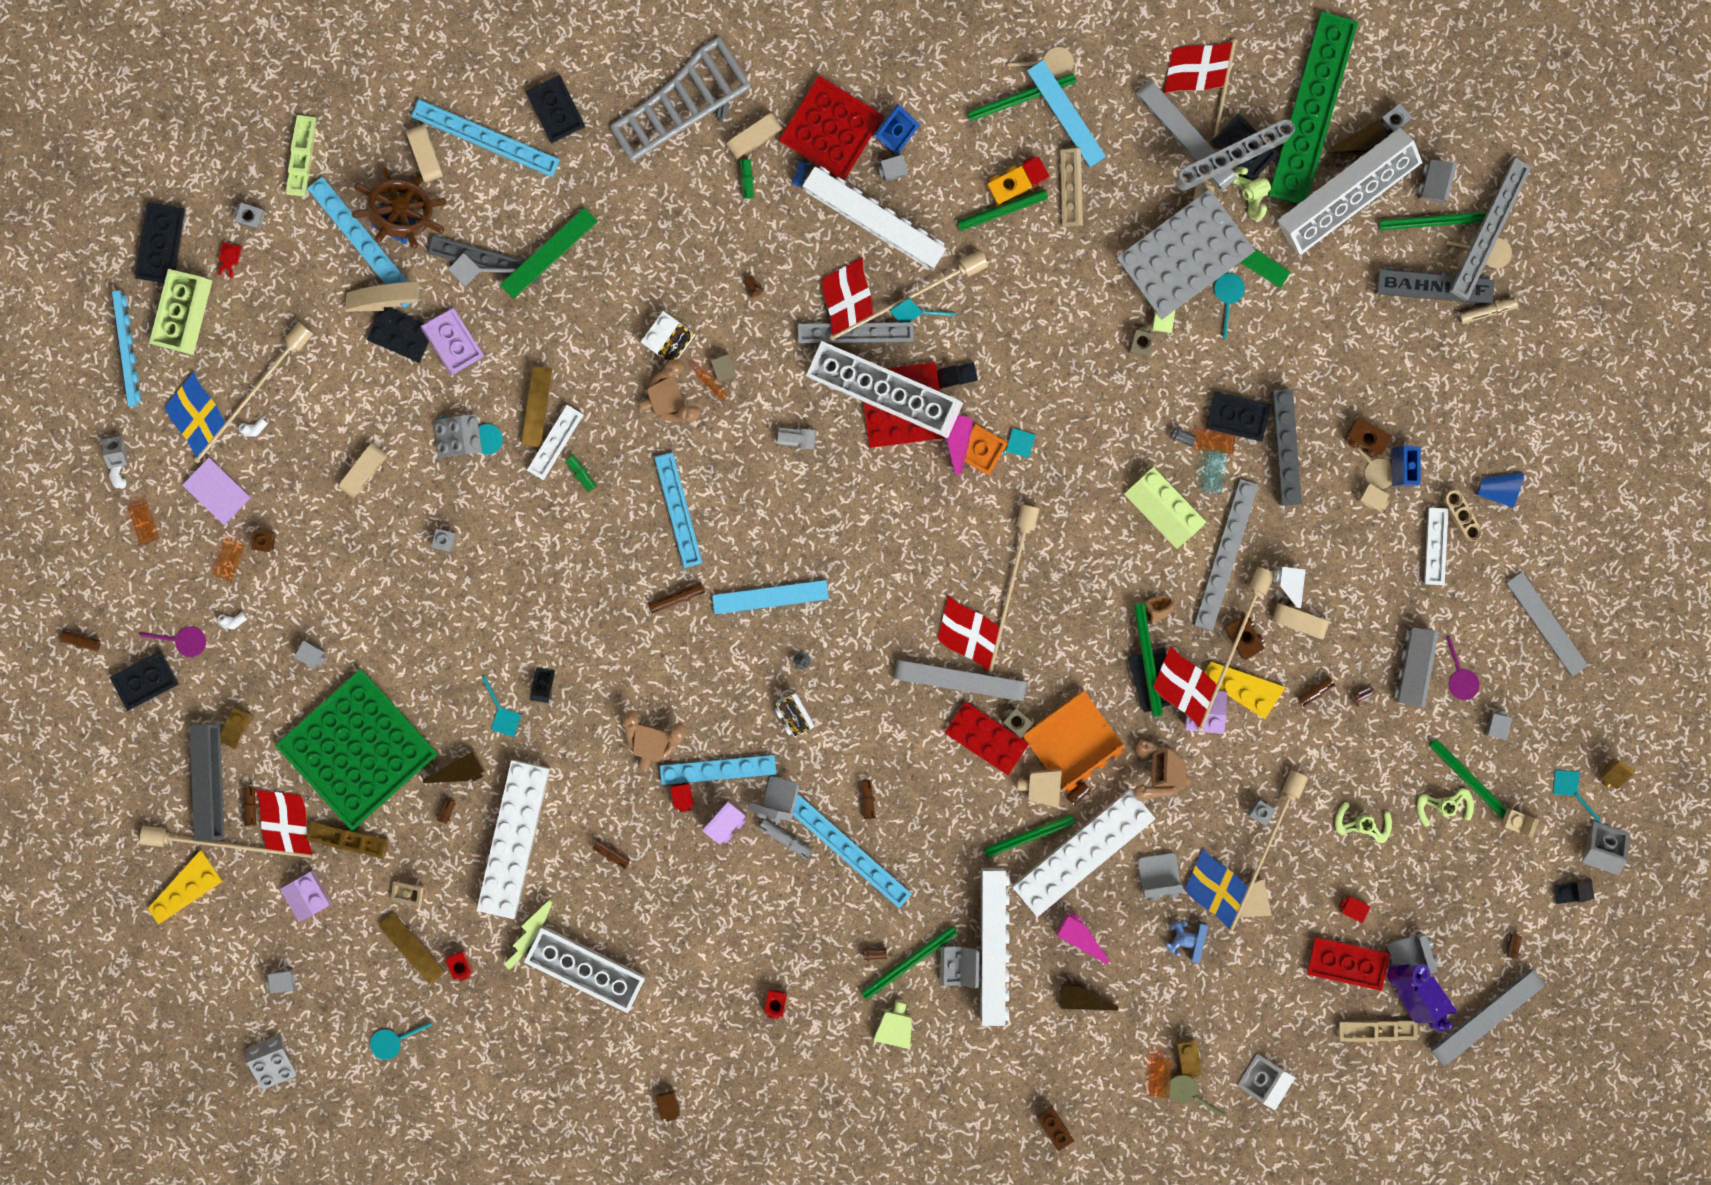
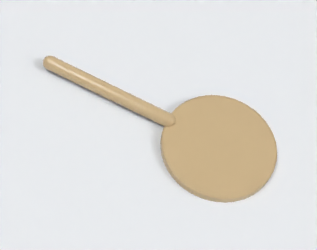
(1057, 60)
(1499, 256)
(1377, 471)

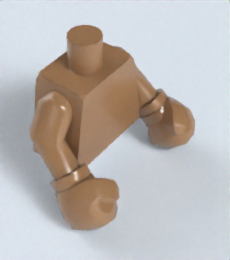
(666, 396)
(651, 742)
(1168, 772)

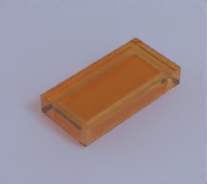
(712, 385)
(1215, 442)
(144, 523)
(229, 560)
(1160, 1077)

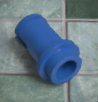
(800, 174)

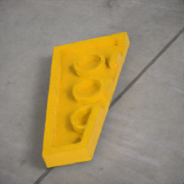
(1246, 689)
(189, 885)

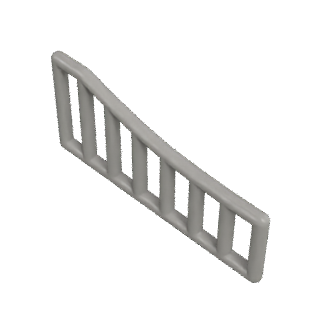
(676, 82)

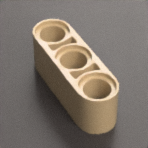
(754, 136)
(424, 153)
(362, 470)
(1470, 520)
(1300, 621)

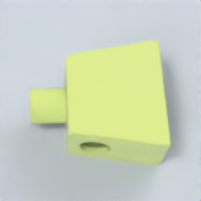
(895, 1027)

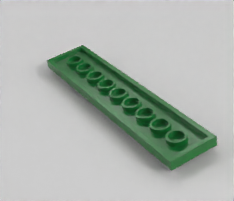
(1313, 108)

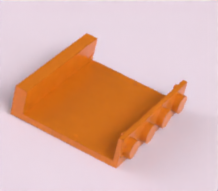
(1074, 740)

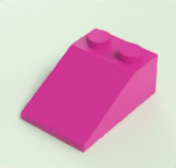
(959, 441)
(1076, 933)

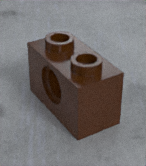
(1379, 438)
(1249, 648)
(1055, 1128)

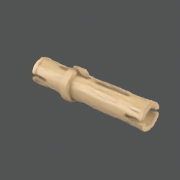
(1495, 308)

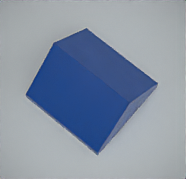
(896, 129)

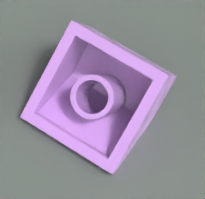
(1217, 716)
(724, 822)
(306, 896)

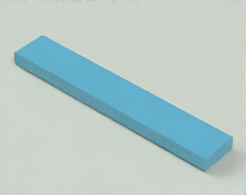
(1066, 113)
(678, 510)
(770, 597)

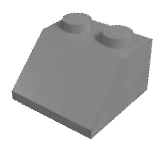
(1437, 181)
(1606, 848)

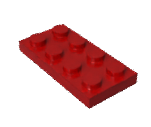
(986, 738)
(1348, 963)

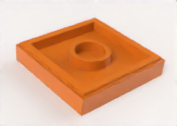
(984, 449)

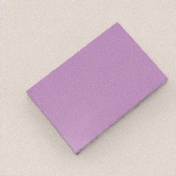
(452, 341)
(216, 491)

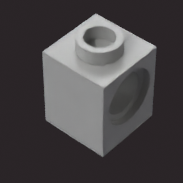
(1402, 115)
(893, 168)
(255, 222)
(114, 452)
(444, 540)
(310, 654)
(1498, 725)
(1261, 812)
(280, 981)

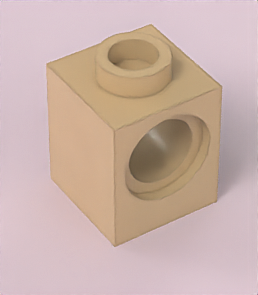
(1374, 498)

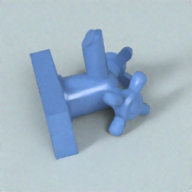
(1188, 940)

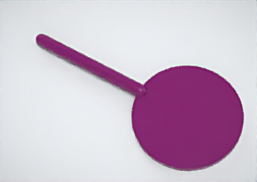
(189, 641)
(1463, 683)

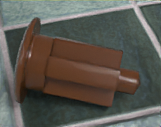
(752, 286)
(1361, 695)

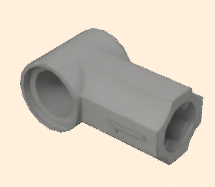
(801, 438)

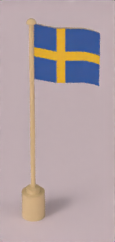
(197, 413)
(1220, 888)

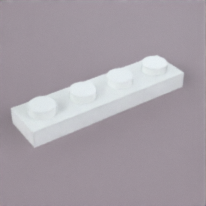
(555, 442)
(1436, 546)

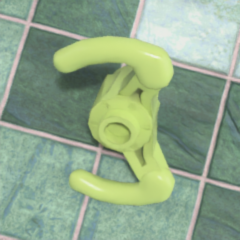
(1253, 192)
(1445, 806)
(1363, 824)

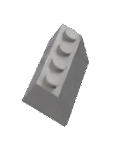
(1416, 667)

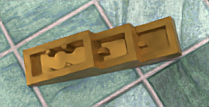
(537, 406)
(347, 840)
(411, 948)

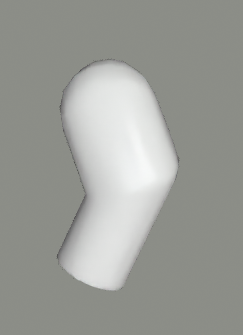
(252, 430)
(116, 479)
(231, 622)

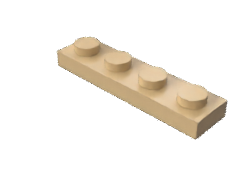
(1071, 187)

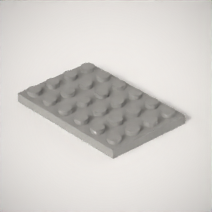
(1185, 254)

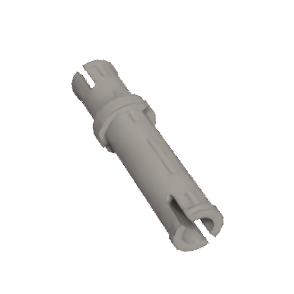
(784, 838)

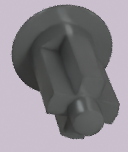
(722, 111)
(801, 660)

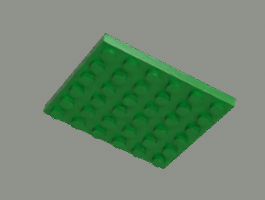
(356, 749)

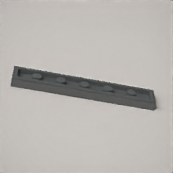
(482, 258)

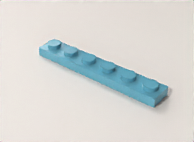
(125, 340)
(718, 769)

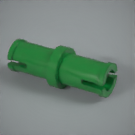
(747, 179)
(581, 473)

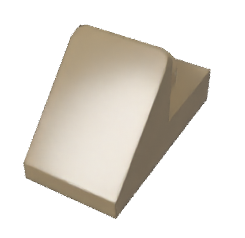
(1519, 822)
(407, 893)

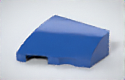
(1501, 488)

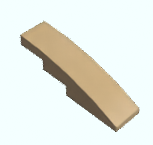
(382, 296)
(1378, 1030)

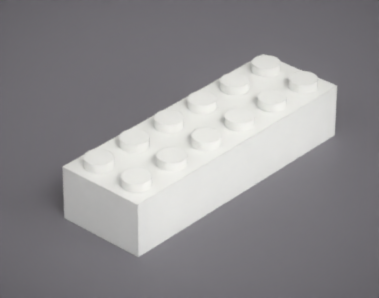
(585, 969)

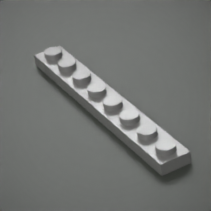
(1490, 229)
(1226, 555)

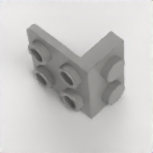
(457, 436)
(778, 800)
(1160, 876)
(1412, 951)
(959, 966)
(269, 1062)

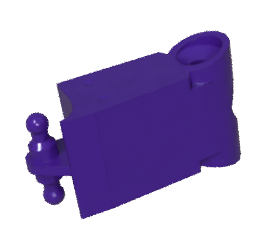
(1421, 995)

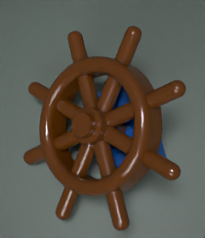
(397, 215)

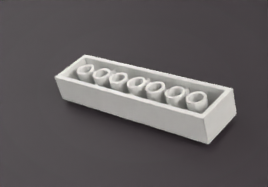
(1350, 191)
(874, 218)
(884, 389)
(513, 839)
(1083, 852)
(993, 947)

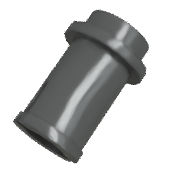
(1182, 436)

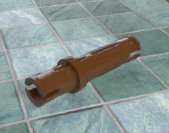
(676, 597)

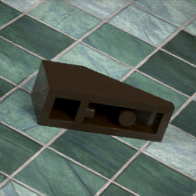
(1362, 140)
(461, 770)
(1080, 998)

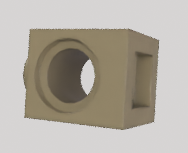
(1135, 348)
(723, 367)
(1023, 727)

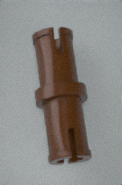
(80, 641)
(1316, 691)
(867, 799)
(249, 806)
(611, 854)

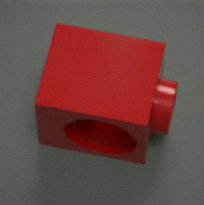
(1035, 170)
(682, 797)
(1354, 908)
(459, 957)
(775, 995)

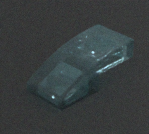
(1214, 472)

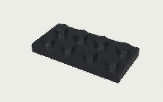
(160, 242)

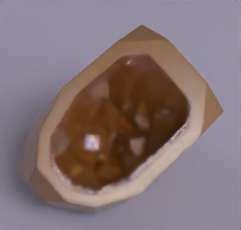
(1158, 608)

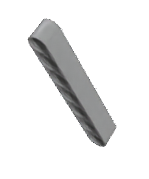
(1181, 129)
(1228, 160)
(960, 680)
(1487, 1017)

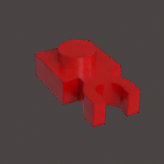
(230, 256)

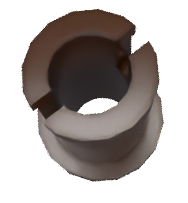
(1079, 794)
(445, 811)
(1514, 946)
(874, 953)

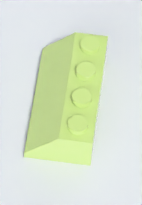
(180, 311)
(1164, 508)

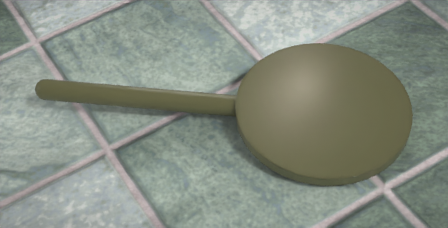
(1184, 1089)

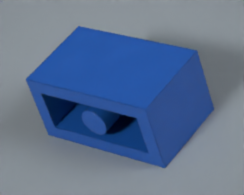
(1406, 466)

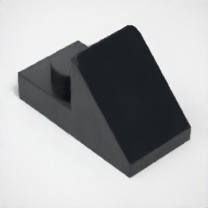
(957, 375)
(542, 685)
(1574, 892)

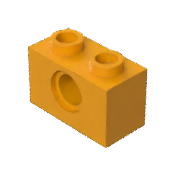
(1000, 193)

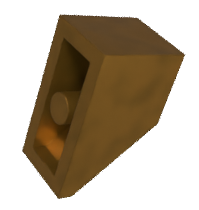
(235, 727)
(1615, 774)
(1189, 1057)

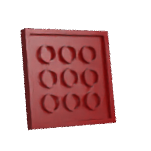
(831, 128)
(888, 429)

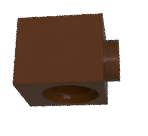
(263, 541)
(668, 1105)

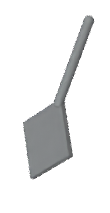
(465, 269)

